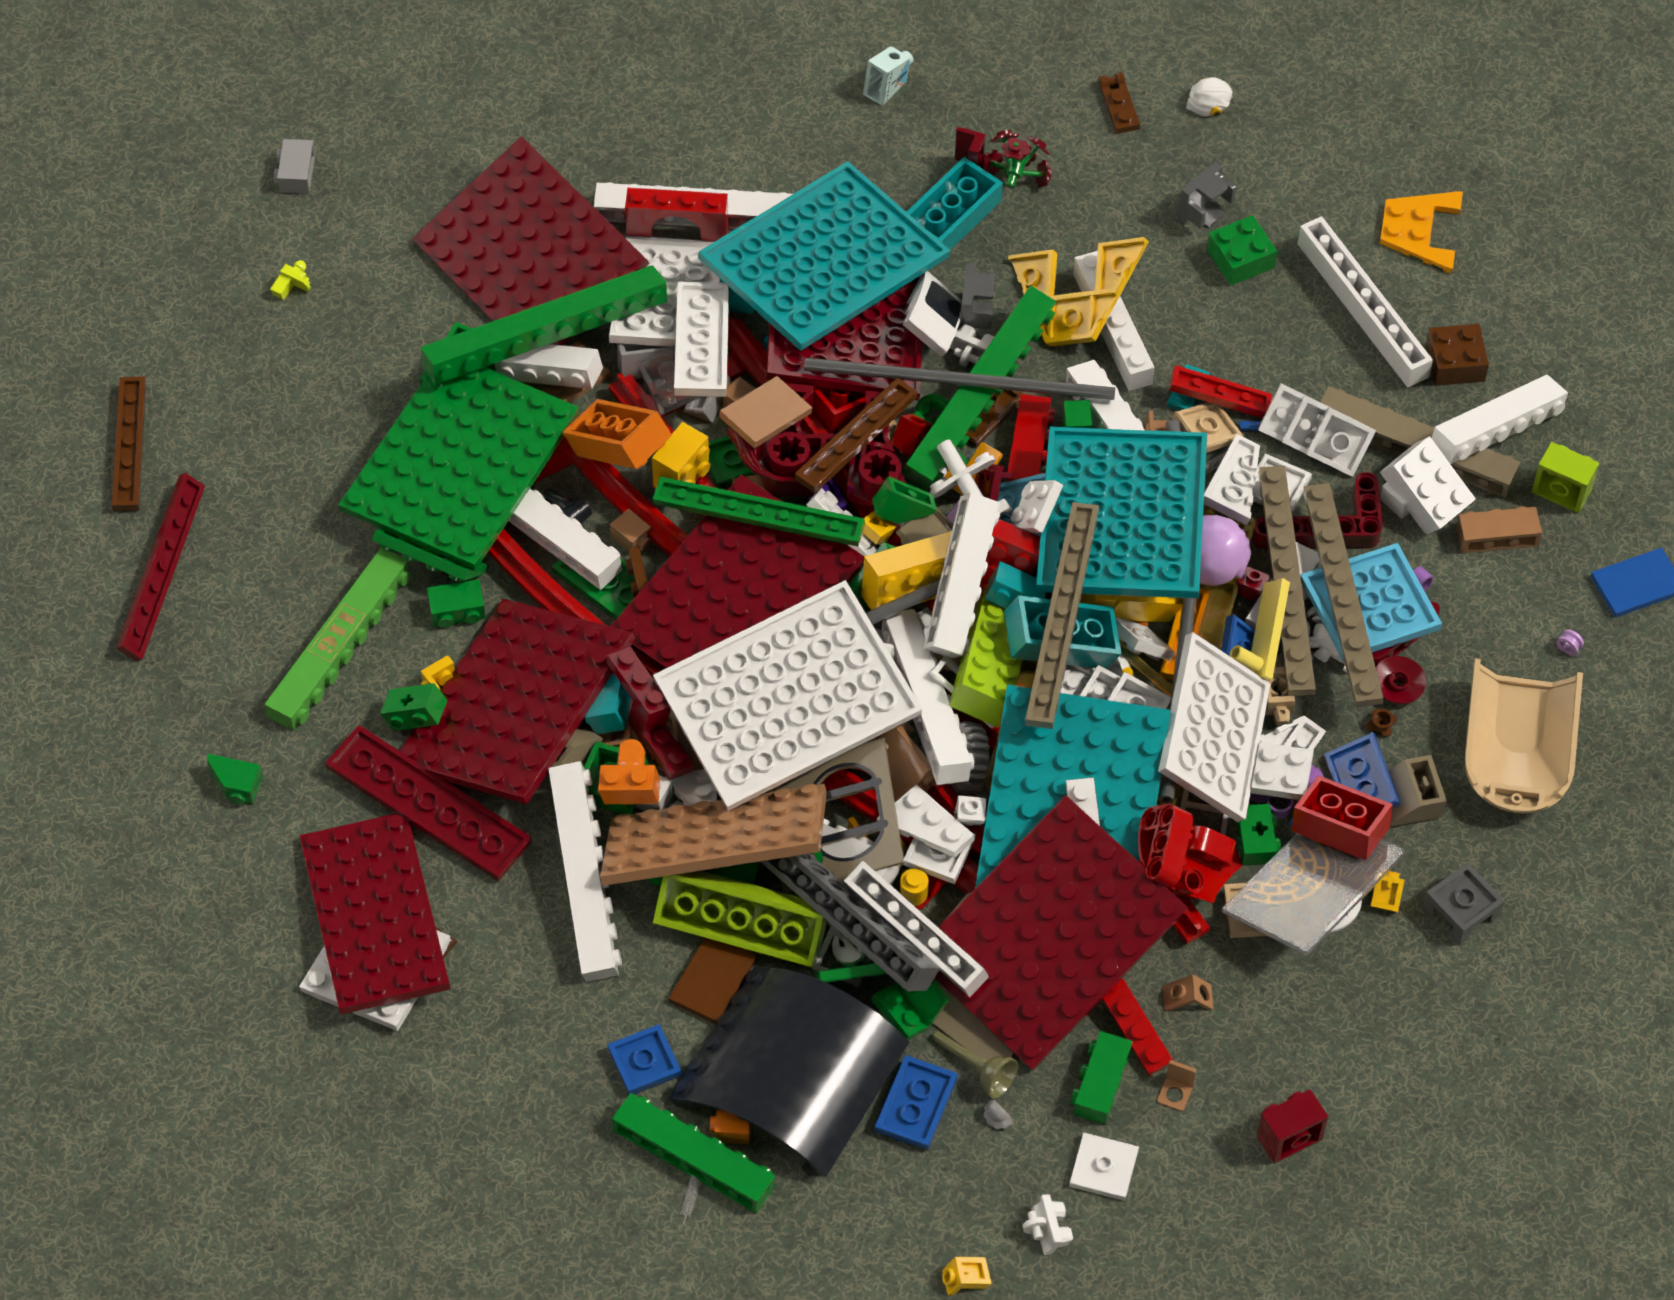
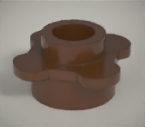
(1385, 716)

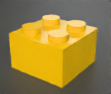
(683, 456)

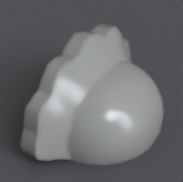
(997, 1116)

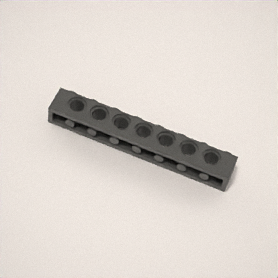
(856, 920)

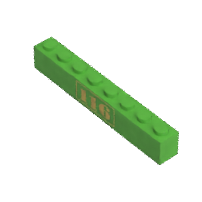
(337, 639)

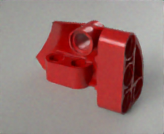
(1185, 856)

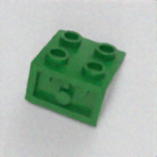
(910, 1010)

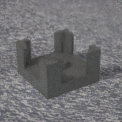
(1464, 901)

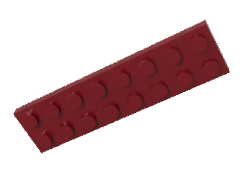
(429, 803)

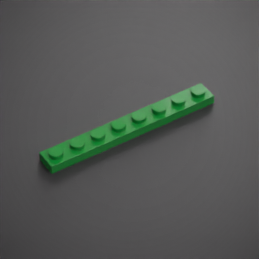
(759, 511)

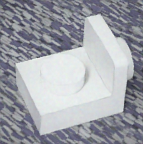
(970, 810)

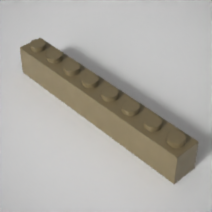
(1398, 433)

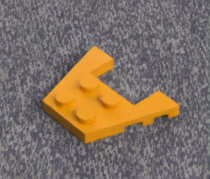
(1409, 226)

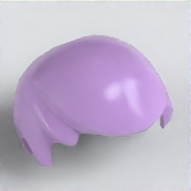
(1223, 551)

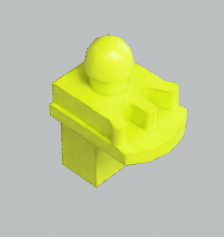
(291, 277)

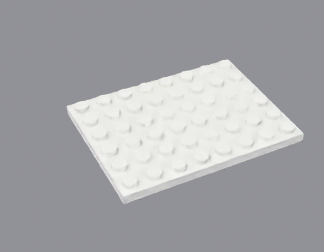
(787, 695)

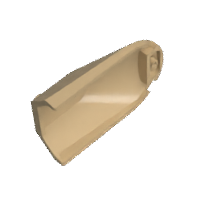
(1521, 739)

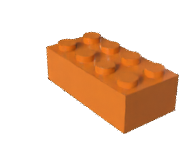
(617, 434)

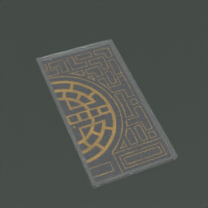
(1309, 890)

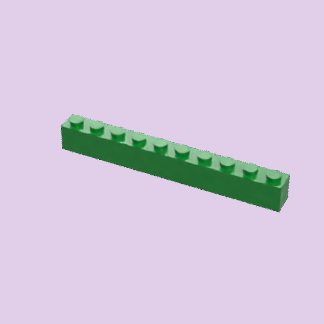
(543, 324)
(970, 402)

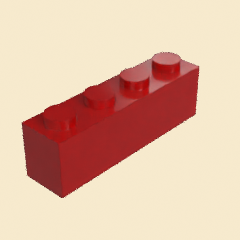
(1030, 436)

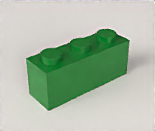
(1101, 1077)

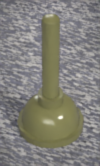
(995, 1074)

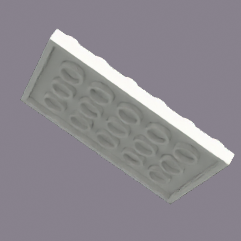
(676, 263)
(1214, 727)

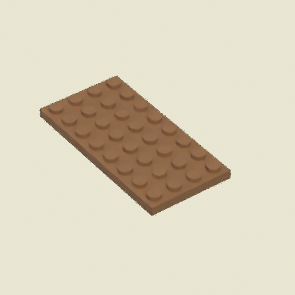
(712, 837)

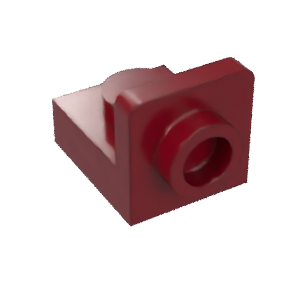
(990, 479)
(1252, 584)

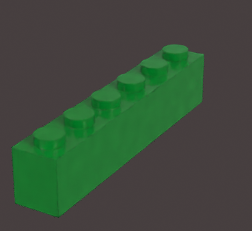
(694, 1152)

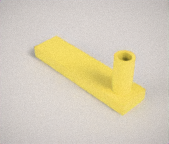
(1267, 631)

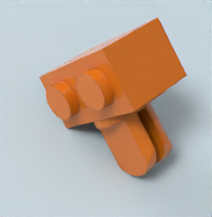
(630, 779)

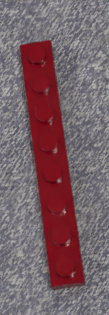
(160, 567)

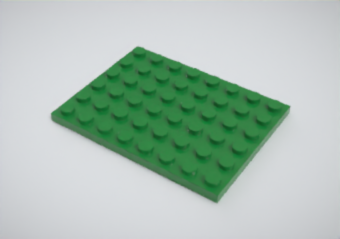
(459, 462)

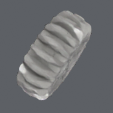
(977, 745)

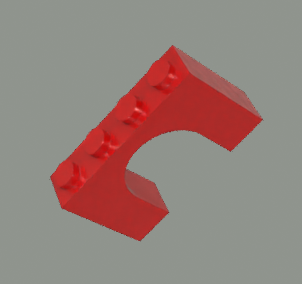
(705, 209)

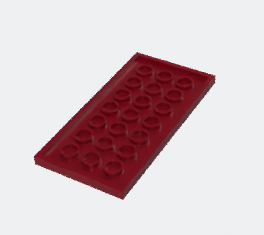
(374, 913)

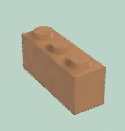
(1498, 529)

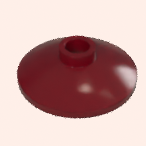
(1406, 672)

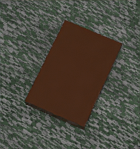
(1001, 409)
(712, 979)

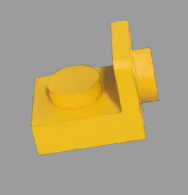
(877, 529)
(438, 672)
(1388, 892)
(966, 1274)

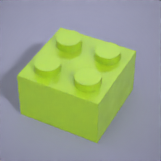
(1565, 477)

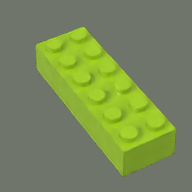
(985, 665)
(741, 915)

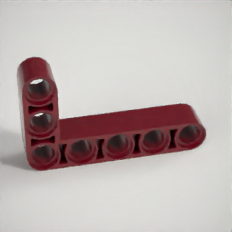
(1353, 526)

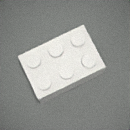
(1428, 485)

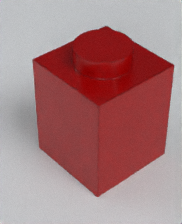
(910, 433)

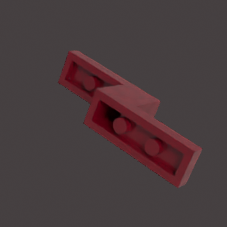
(649, 713)

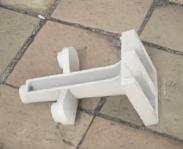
(963, 475)

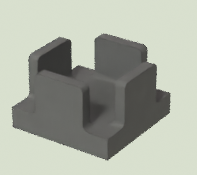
(1200, 193)
(979, 286)

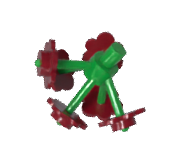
(1018, 155)

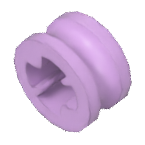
(1570, 642)

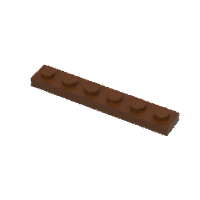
(856, 435)
(129, 444)

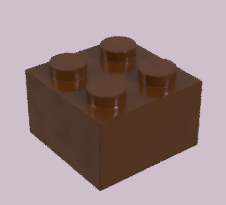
(1457, 354)

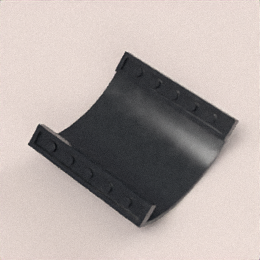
(794, 1063)

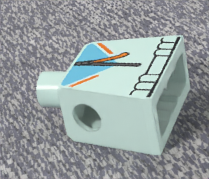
(886, 74)

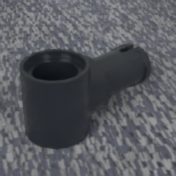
(571, 508)

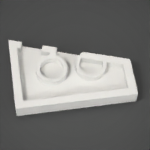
(929, 822)

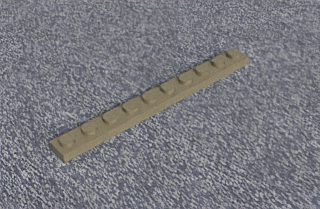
(1285, 565)
(1343, 595)
(1062, 616)

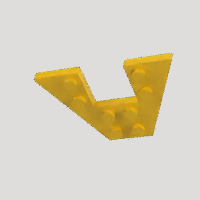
(1080, 314)

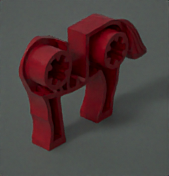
(788, 451)

